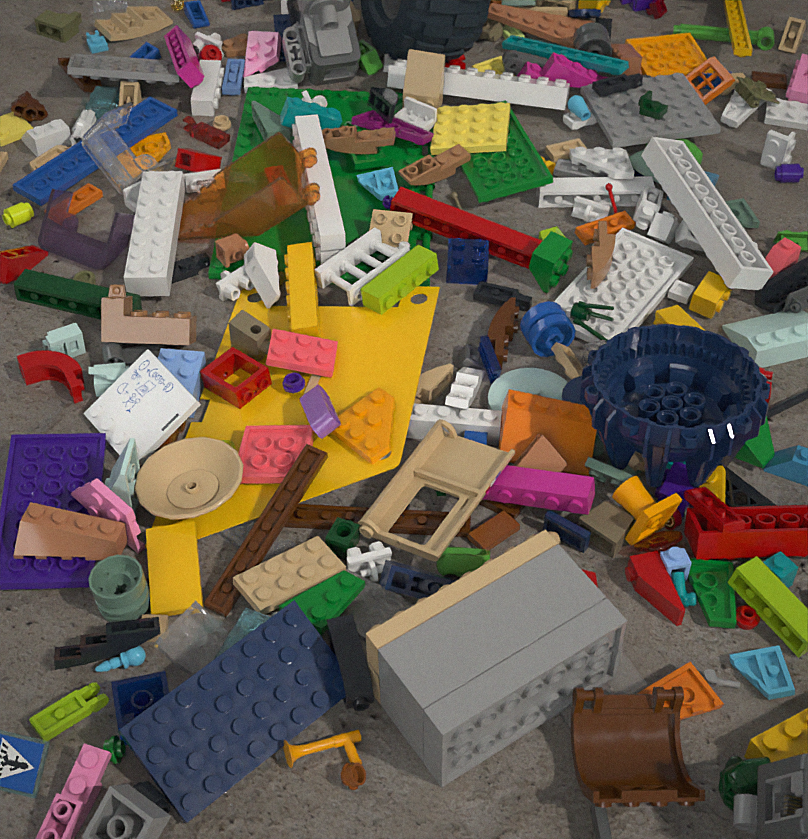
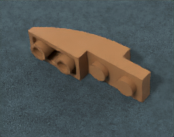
(350, 141)
(436, 168)
(601, 255)

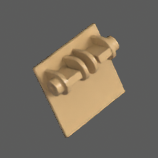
(392, 225)

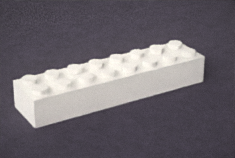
(155, 234)

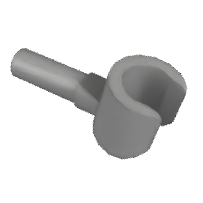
(714, 682)

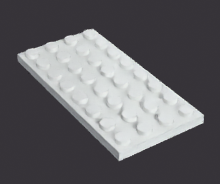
(634, 286)

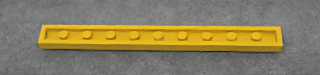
(737, 28)

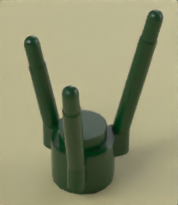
(580, 312)

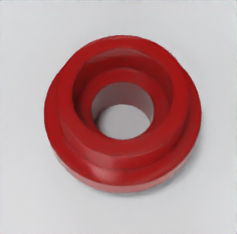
(745, 622)

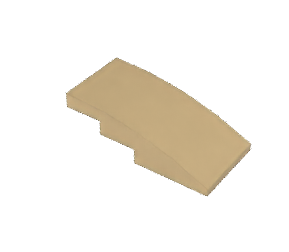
(134, 23)

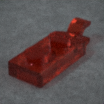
(206, 133)

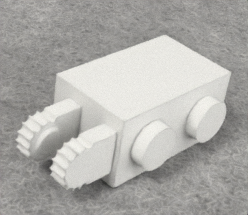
(647, 206)

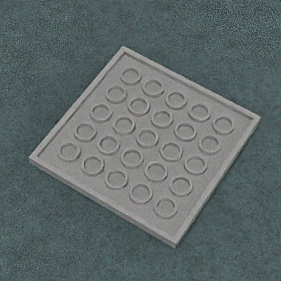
(624, 125)

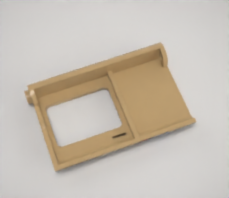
(444, 464)

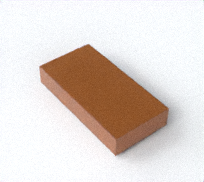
(494, 531)

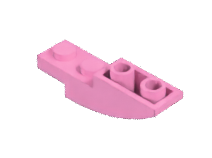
(78, 795)

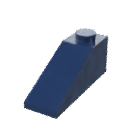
(411, 580)

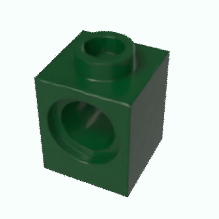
(342, 536)

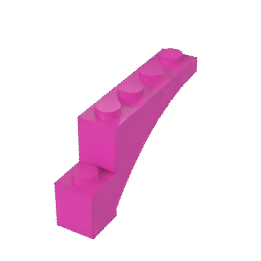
(561, 68)

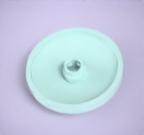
(526, 380)

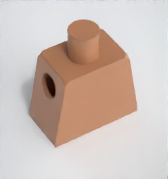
(541, 456)

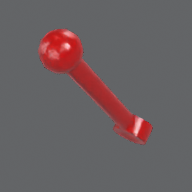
(608, 187)

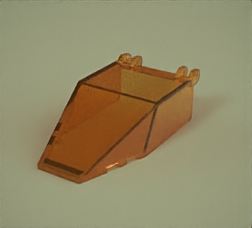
(252, 193)

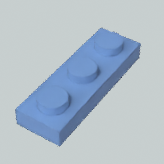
(233, 77)

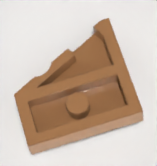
(235, 46)

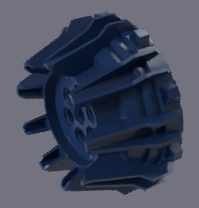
(674, 399)

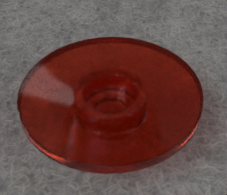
(659, 541)

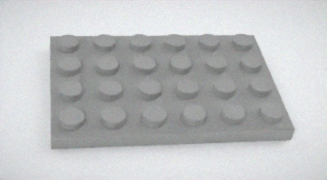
(122, 67)

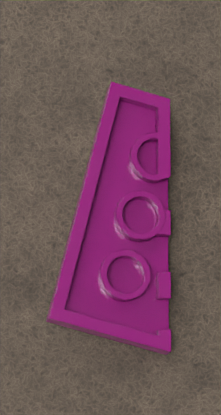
(403, 130)

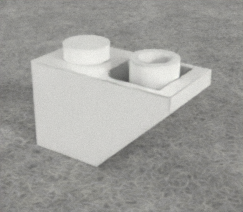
(663, 227)

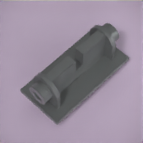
(797, 300)

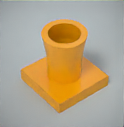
(648, 513)

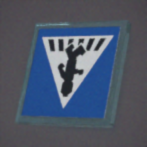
(21, 763)

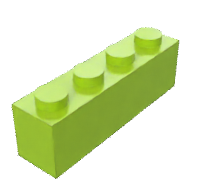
(399, 279)
(773, 603)

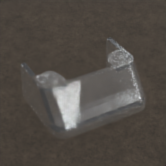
(114, 155)

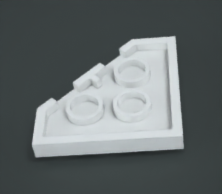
(611, 161)

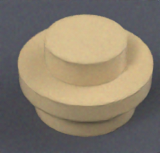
(222, 122)

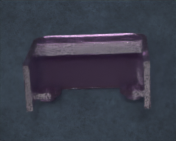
(61, 237)

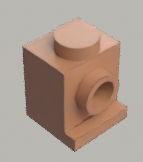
(231, 249)

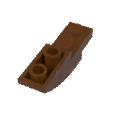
(502, 329)

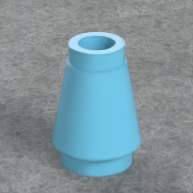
(578, 106)

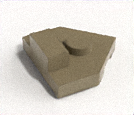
(492, 30)

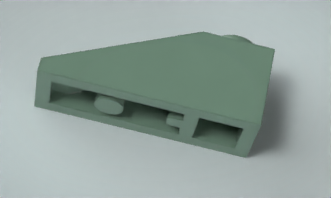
(268, 122)

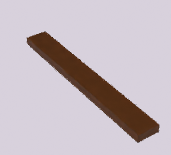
(414, 521)
(267, 527)

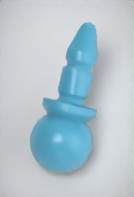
(132, 657)

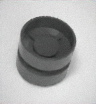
(593, 38)

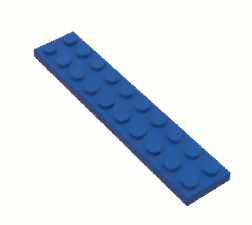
(77, 164)

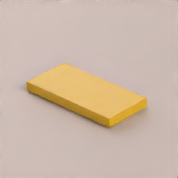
(173, 568)

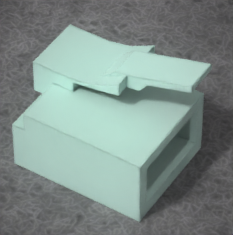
(65, 340)
(106, 375)

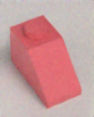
(783, 256)

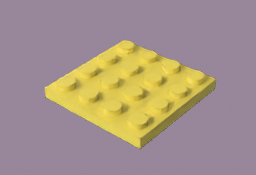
(473, 127)

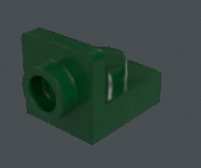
(651, 108)

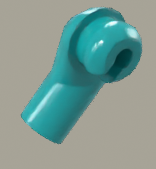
(687, 599)

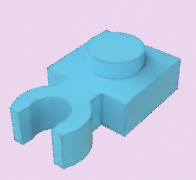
(96, 43)

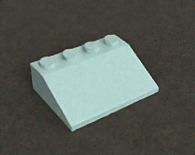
(772, 337)

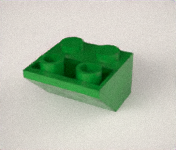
(550, 260)

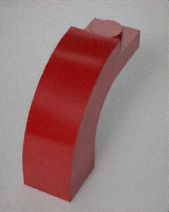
(54, 366)

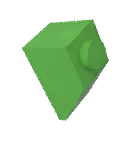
(369, 59)

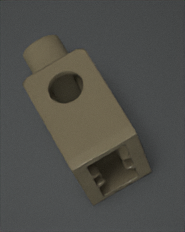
(249, 335)
(607, 527)

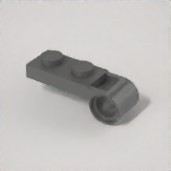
(113, 352)

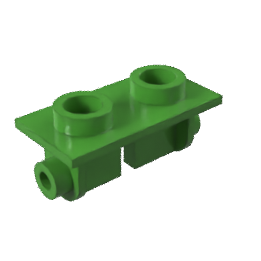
(799, 238)

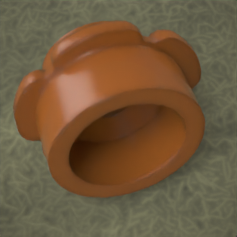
(353, 775)

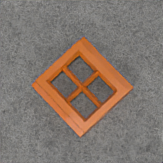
(719, 71)

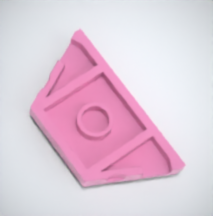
(261, 51)
(106, 504)

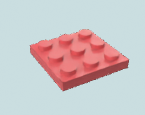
(272, 450)

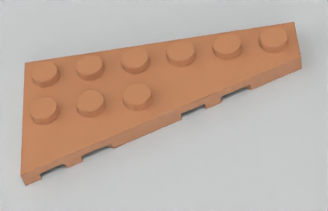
(541, 24)

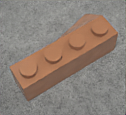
(67, 534)

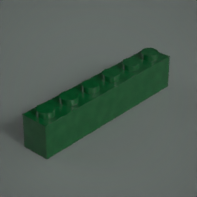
(64, 293)

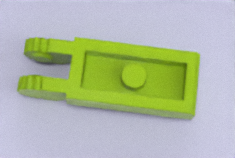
(68, 711)

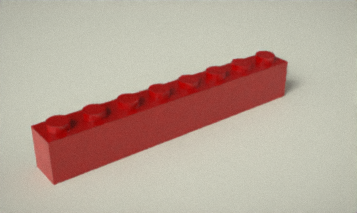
(457, 223)

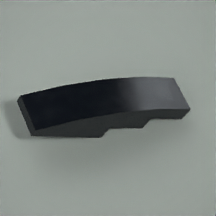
(118, 638)

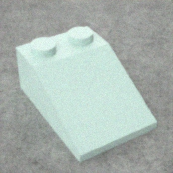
(124, 475)

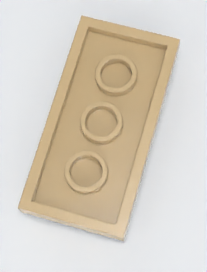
(288, 575)

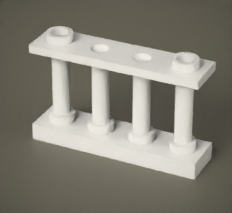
(351, 256)

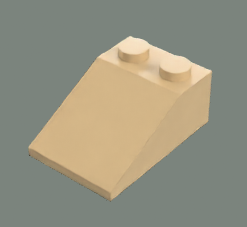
(424, 77)

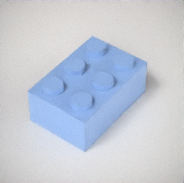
(186, 368)

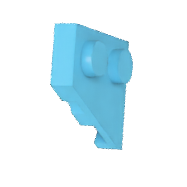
(379, 182)
(765, 671)

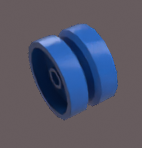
(545, 326)

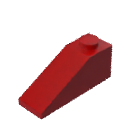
(17, 259)
(654, 584)

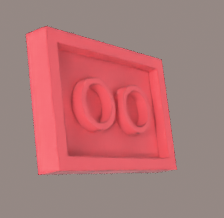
(302, 353)

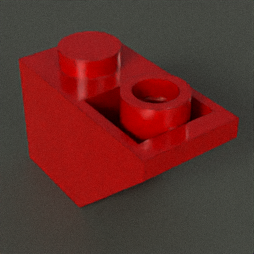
(196, 160)

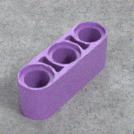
(320, 411)

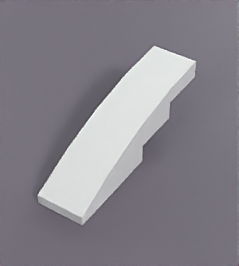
(465, 387)

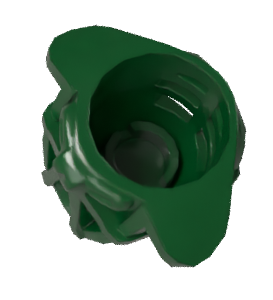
(739, 776)

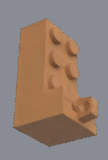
(137, 326)

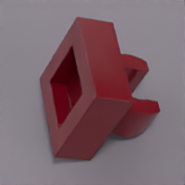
(657, 8)

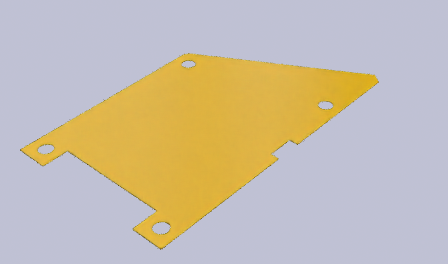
(370, 354)

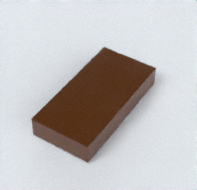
(772, 80)

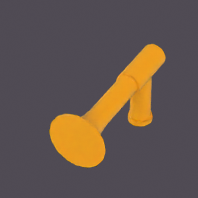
(347, 739)

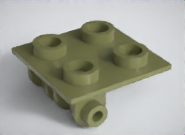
(753, 92)

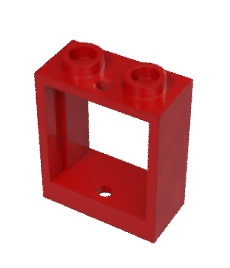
(224, 366)

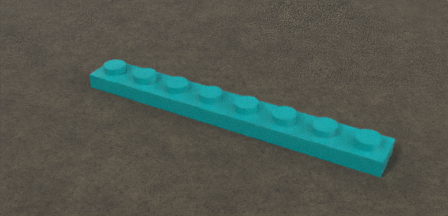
(586, 59)

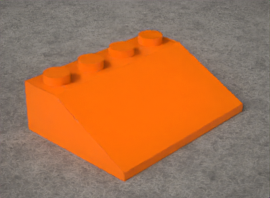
(559, 421)

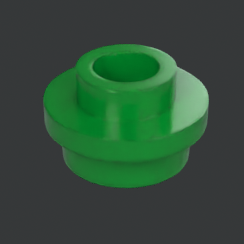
(116, 748)

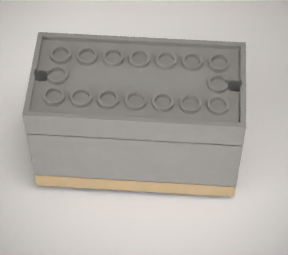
(493, 655)

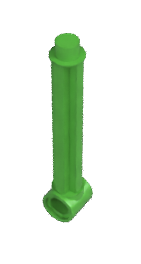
(722, 34)

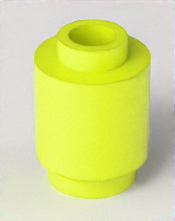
(18, 214)

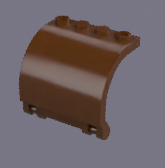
(630, 748)

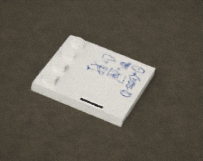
(142, 405)

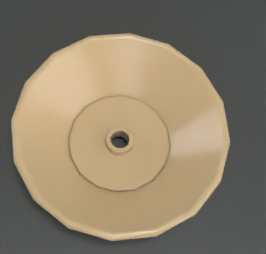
(189, 478)

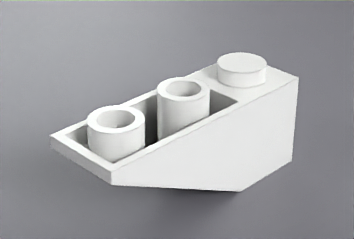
(263, 272)

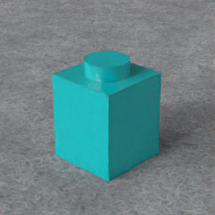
(782, 568)

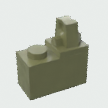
(58, 26)

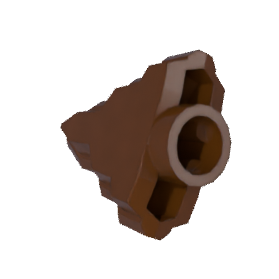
(28, 108)

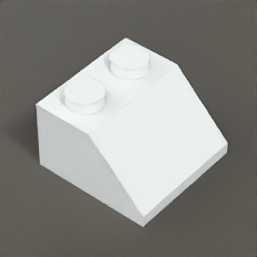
(47, 136)

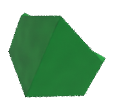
(759, 449)

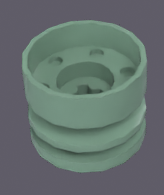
(119, 588)

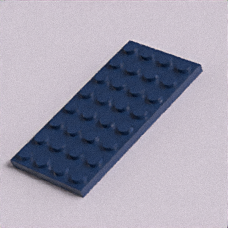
(236, 711)

